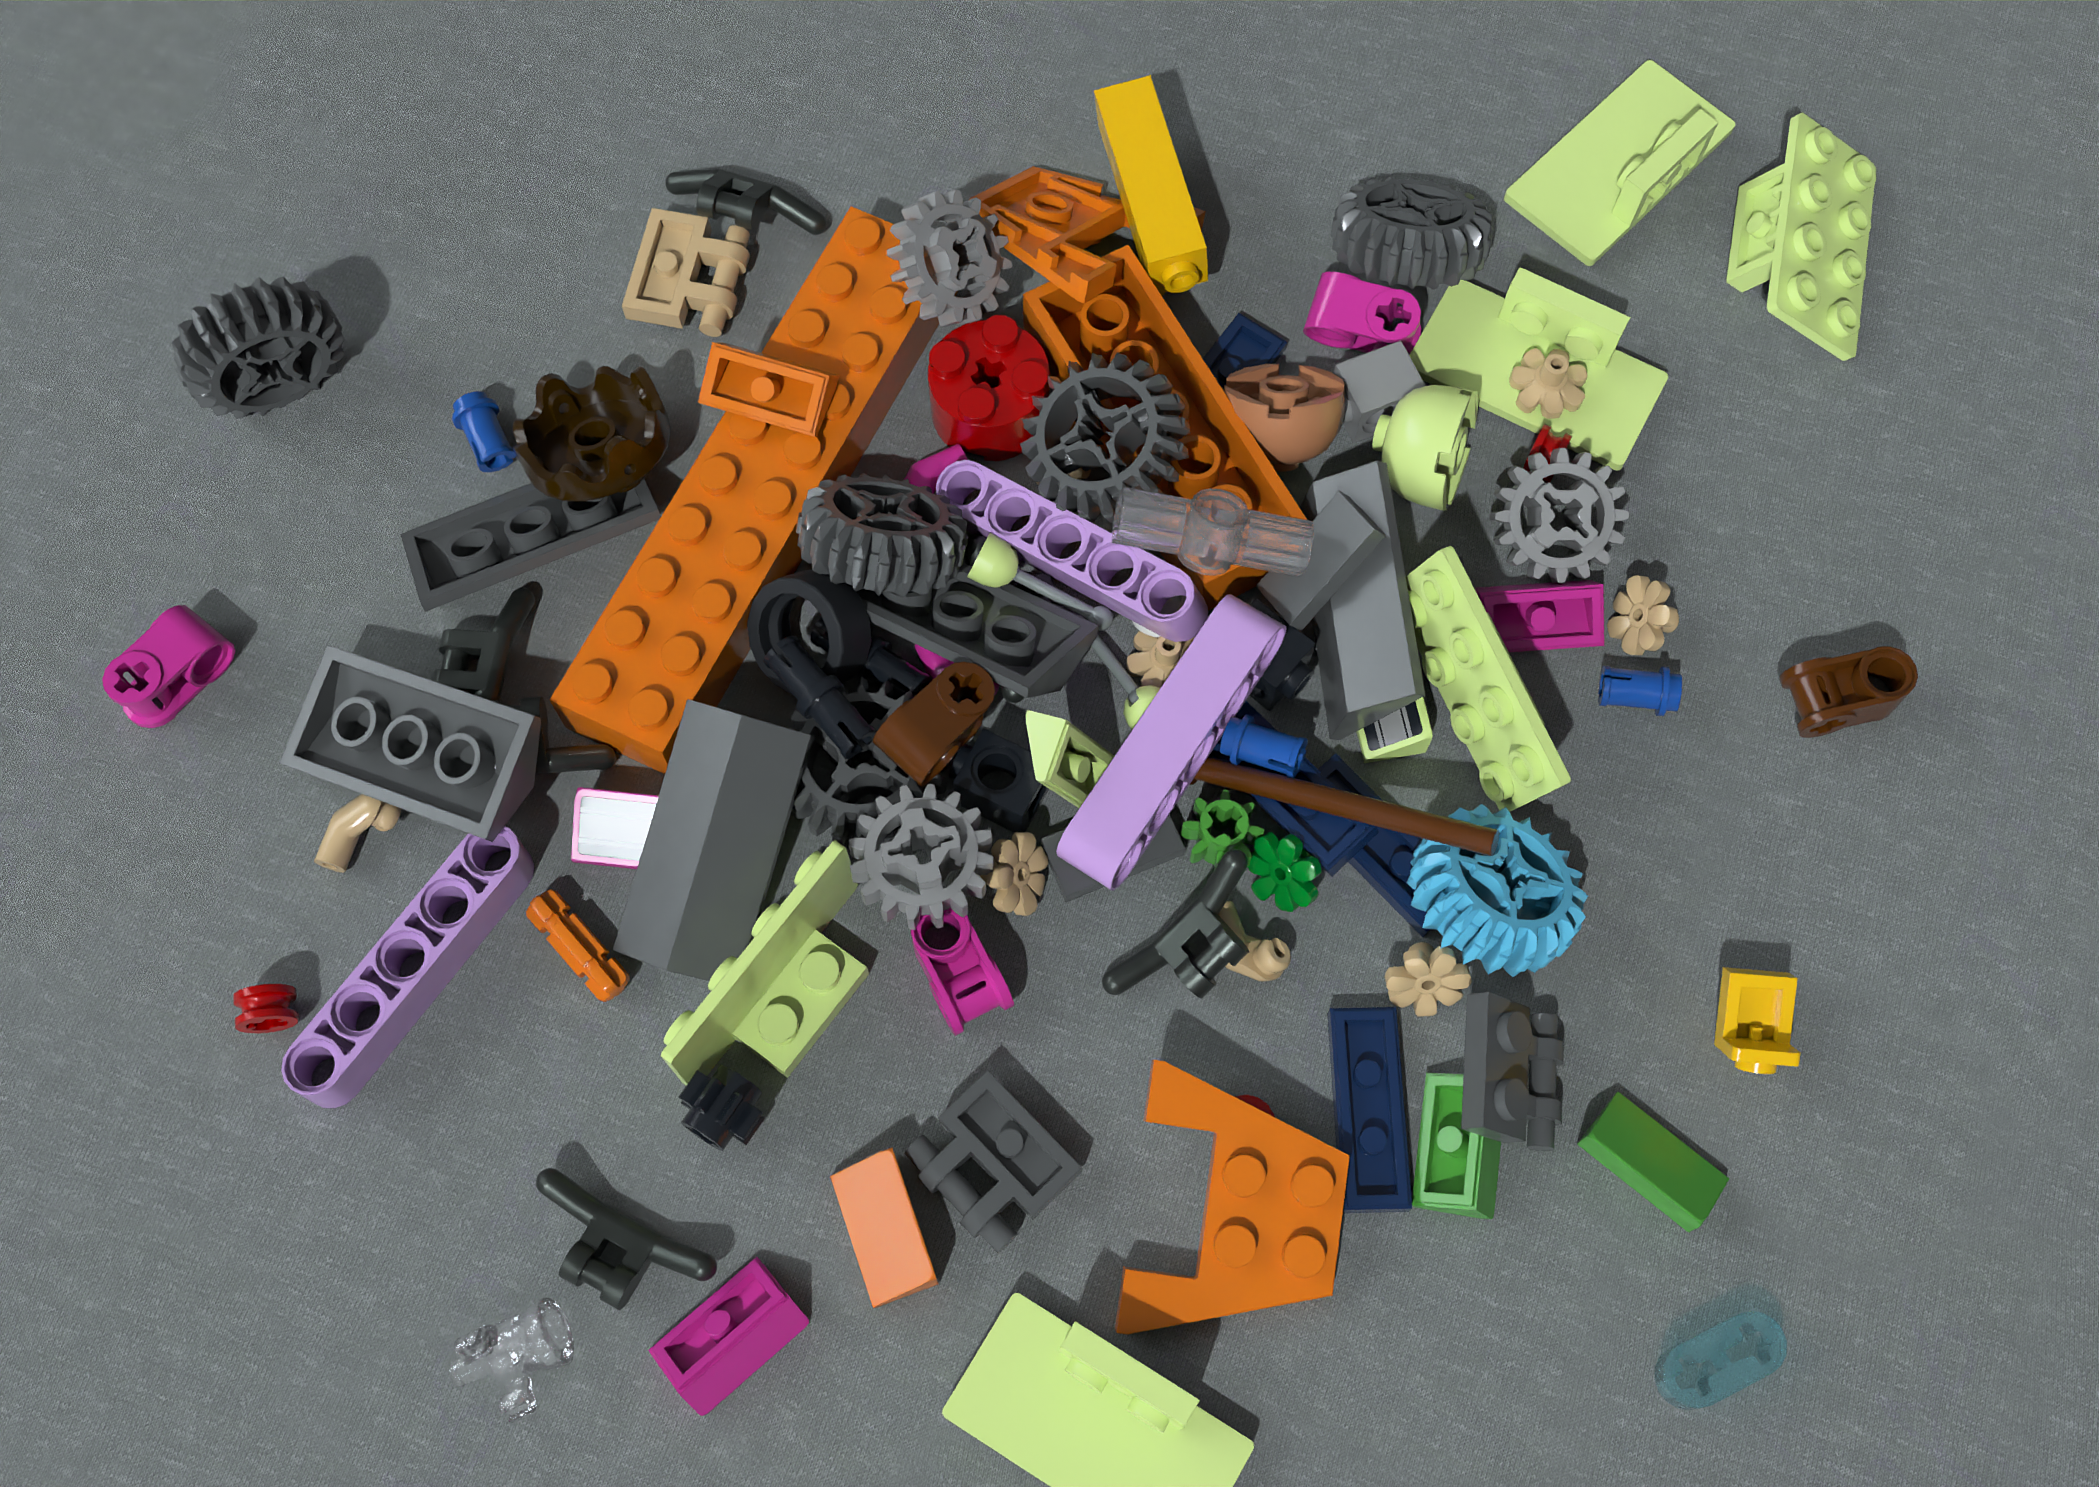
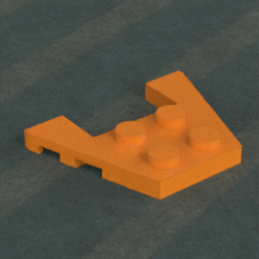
(1051, 224)
(1265, 1217)

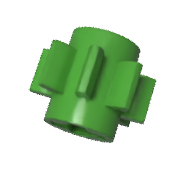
(1220, 815)

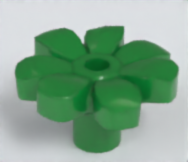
(1284, 871)

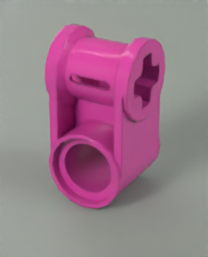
(1355, 314)
(170, 663)
(961, 977)

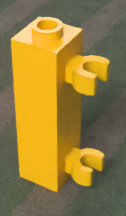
(1151, 185)

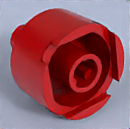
(985, 386)

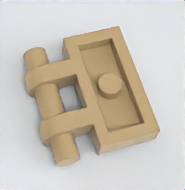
(668, 271)

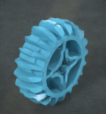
(1502, 907)

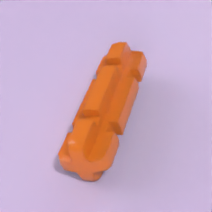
(577, 945)

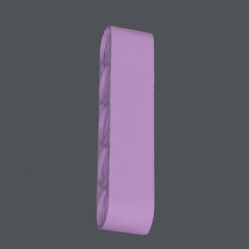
(1091, 566)
(1171, 742)
(407, 998)

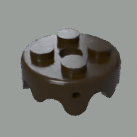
(564, 432)

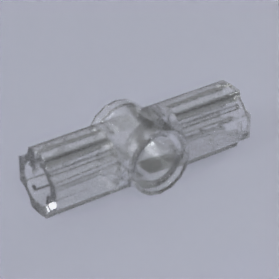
(1212, 531)

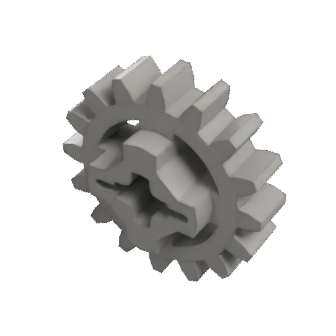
(949, 258)
(1578, 498)
(898, 865)

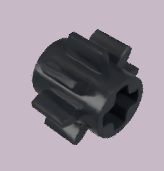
(721, 1107)

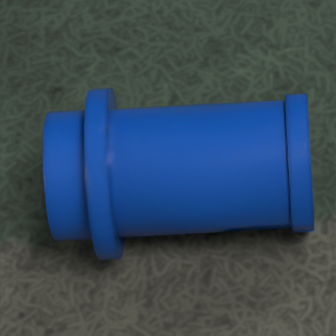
(478, 419)
(1640, 689)
(1263, 746)

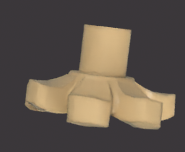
(1548, 383)
(1642, 615)
(1155, 658)
(1016, 873)
(1426, 978)

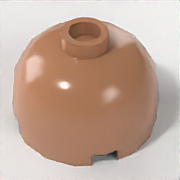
(1288, 413)

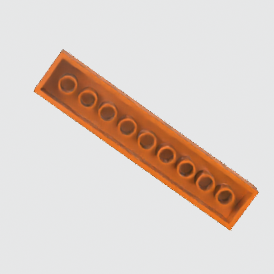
(732, 524)

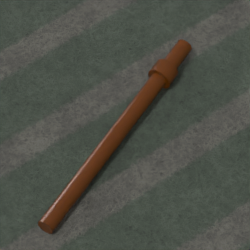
(1349, 806)

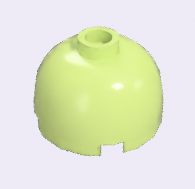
(1427, 443)

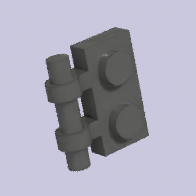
(1496, 1072)
(1009, 1147)

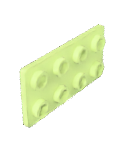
(1619, 162)
(1808, 236)
(1482, 336)
(1481, 685)
(781, 985)
(1087, 1411)

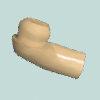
(348, 825)
(1265, 957)

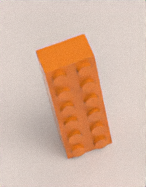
(1140, 324)

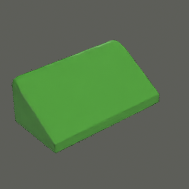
(1654, 1162)
(1453, 1166)

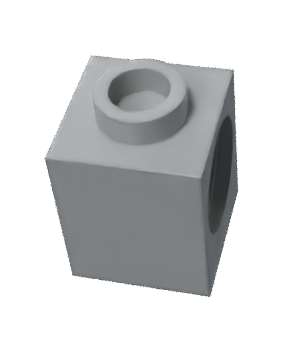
(1375, 387)

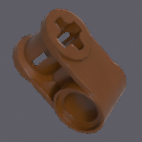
(1837, 690)
(934, 725)

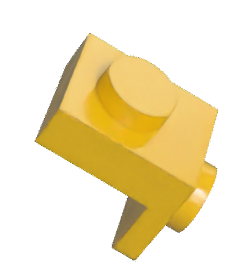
(1757, 1019)

